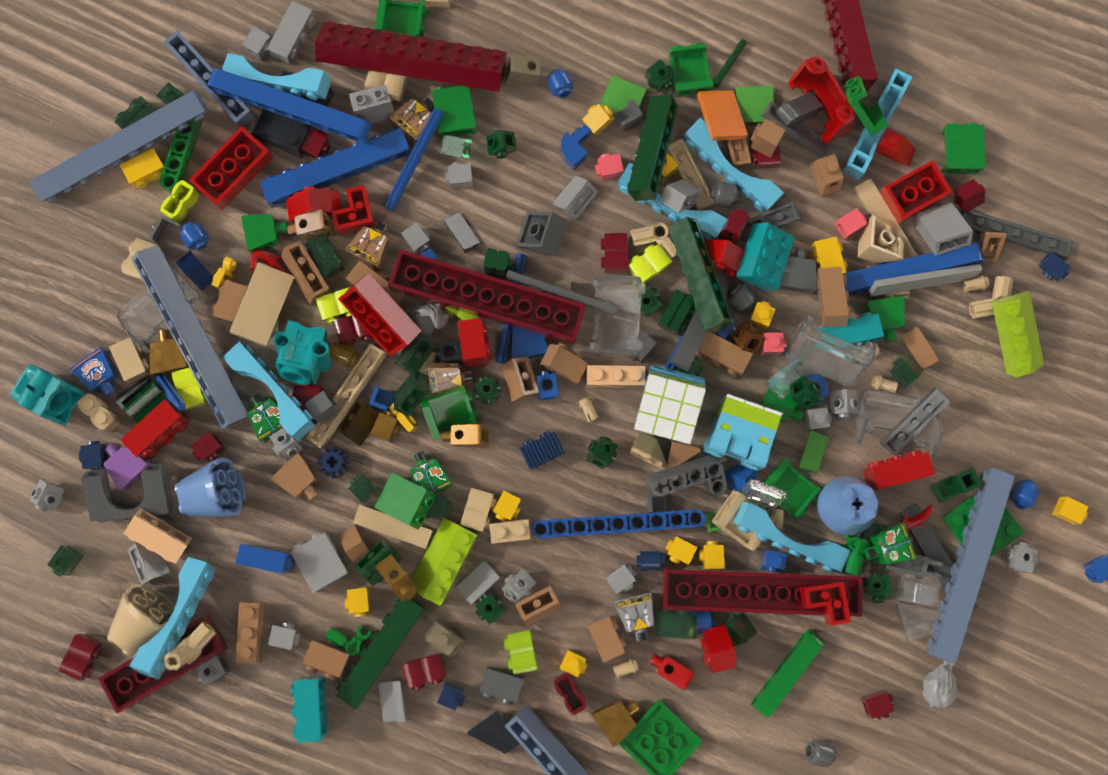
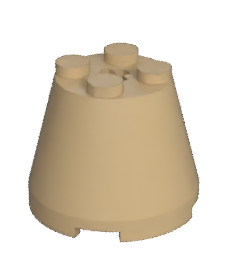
(139, 618)

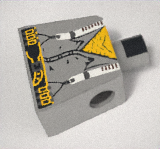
(636, 614)

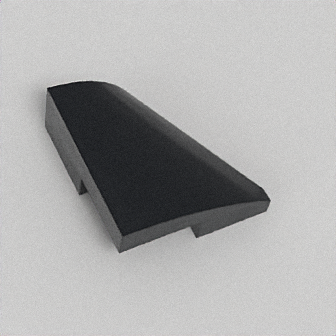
(494, 733)

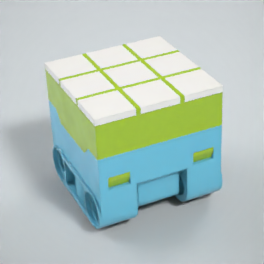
(670, 404)
(742, 432)

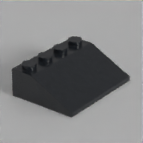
(283, 131)

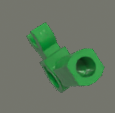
(856, 558)
(341, 640)

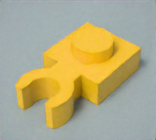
(224, 273)
(408, 422)

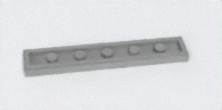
(925, 279)

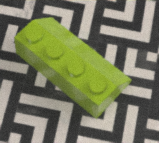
(1018, 334)
(443, 561)

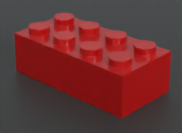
(231, 168)
(379, 314)

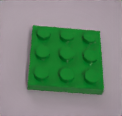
(958, 519)
(660, 741)

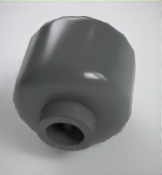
(725, 194)
(741, 297)
(820, 753)

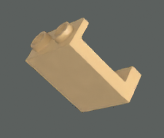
(726, 516)

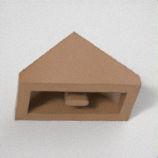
(991, 245)
(680, 453)
(354, 544)

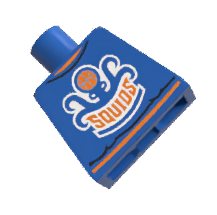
(97, 372)

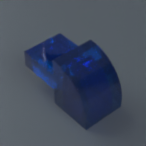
(195, 270)

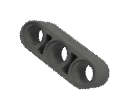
(799, 109)

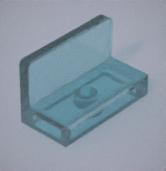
(780, 381)

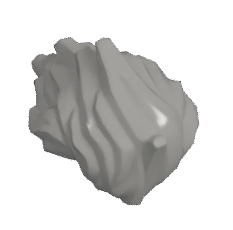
(428, 317)
(940, 686)

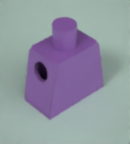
(123, 466)

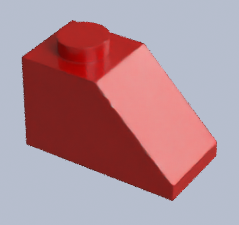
(895, 147)

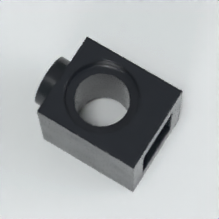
(446, 345)

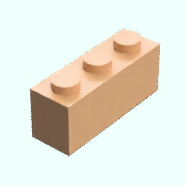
(615, 376)
(157, 536)

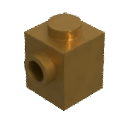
(386, 426)

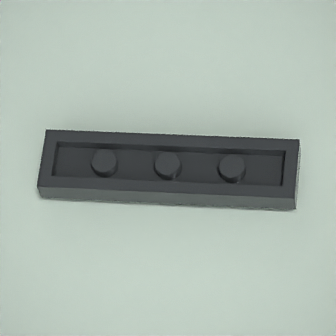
(799, 132)
(914, 421)

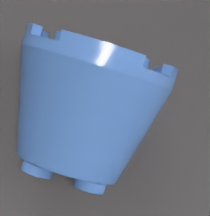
(212, 491)
(836, 506)

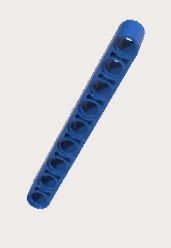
(289, 105)
(863, 279)
(627, 523)

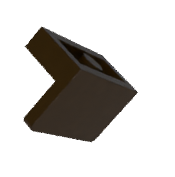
(358, 422)

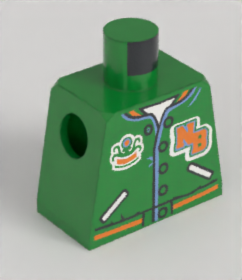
(264, 417)
(429, 474)
(891, 545)

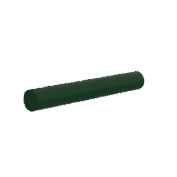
(730, 61)

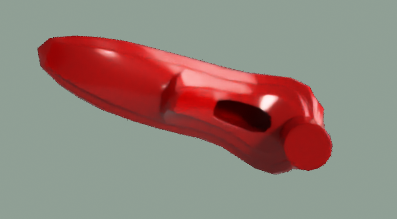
(268, 258)
(916, 520)

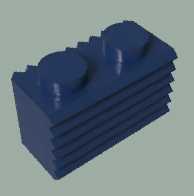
(541, 450)

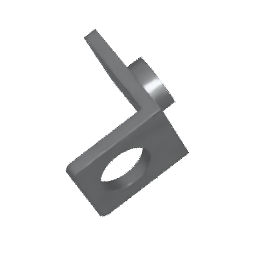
(159, 227)

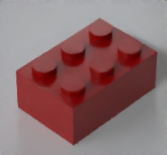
(915, 191)
(474, 343)
(155, 431)
(898, 470)

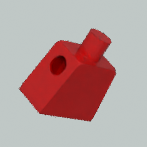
(681, 675)

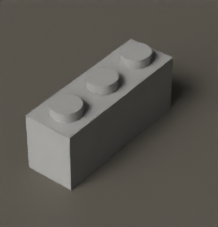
(291, 33)

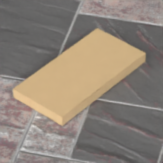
(261, 304)

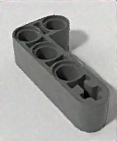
(662, 481)

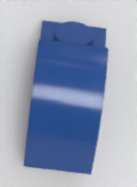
(571, 147)

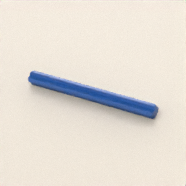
(413, 160)
(506, 331)

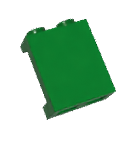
(401, 17)
(690, 69)
(456, 109)
(872, 118)
(964, 148)
(448, 409)
(797, 488)
(405, 501)

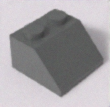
(542, 232)

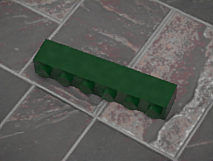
(652, 148)
(700, 275)
(379, 652)

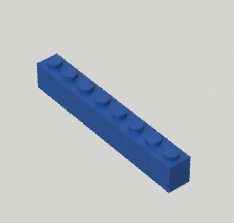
(336, 167)

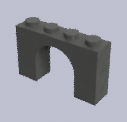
(105, 506)

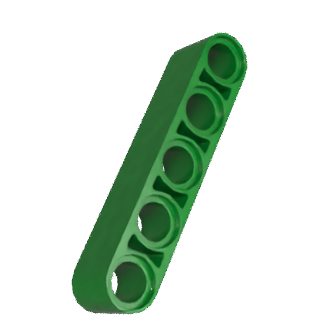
(184, 157)
(787, 673)

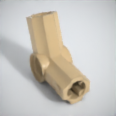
(647, 235)
(984, 308)
(190, 647)

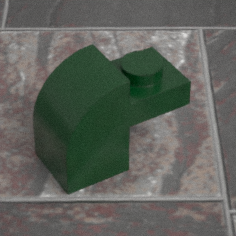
(956, 484)

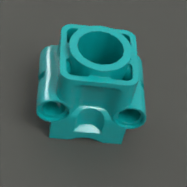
(302, 353)
(46, 394)

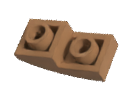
(919, 348)

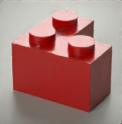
(312, 200)
(357, 215)
(725, 256)
(831, 597)
(718, 648)

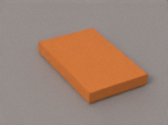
(722, 115)

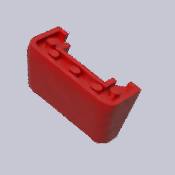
(817, 78)

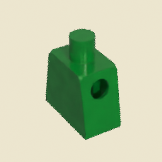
(262, 231)
(890, 314)
(786, 406)

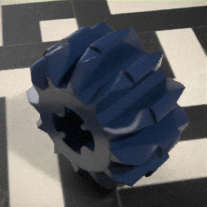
(337, 455)

